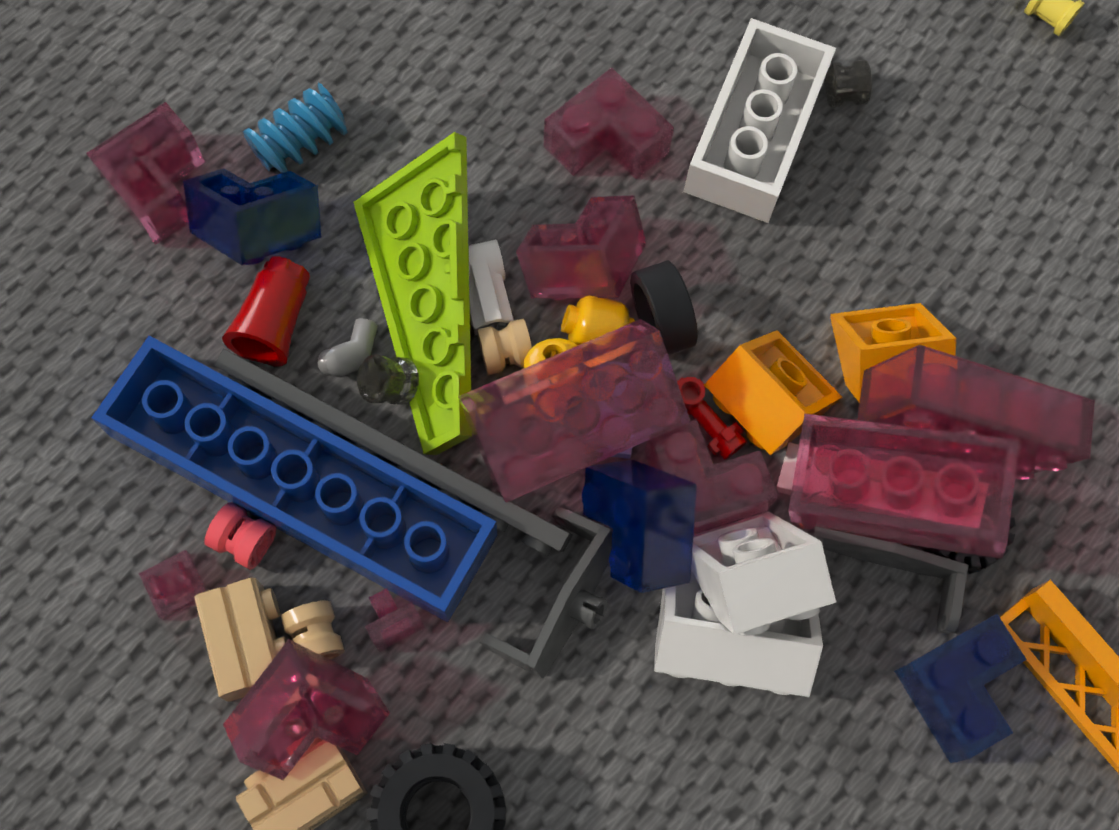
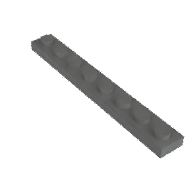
(539, 532)

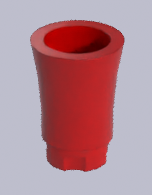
(269, 313)

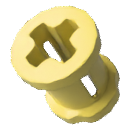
(1055, 12)

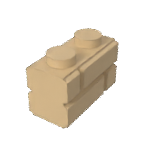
(239, 634)
(308, 796)

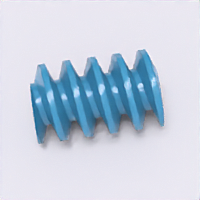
(296, 129)

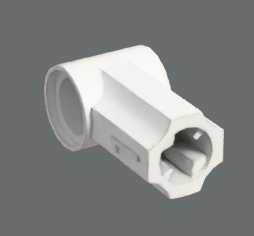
(486, 287)

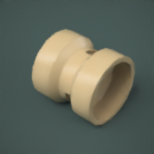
(504, 346)
(312, 628)

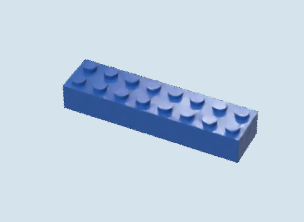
(298, 477)

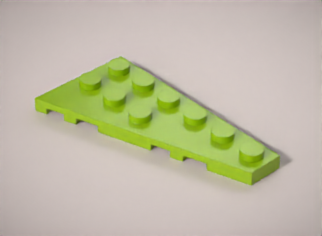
(421, 268)

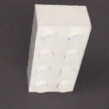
(758, 120)

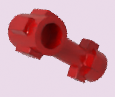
(726, 439)

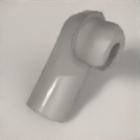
(349, 355)

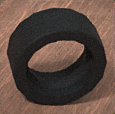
(665, 304)

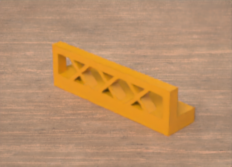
(1087, 651)

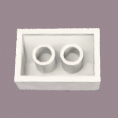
(700, 647)

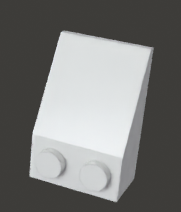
(761, 573)

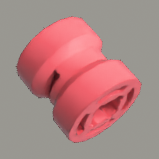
(240, 535)

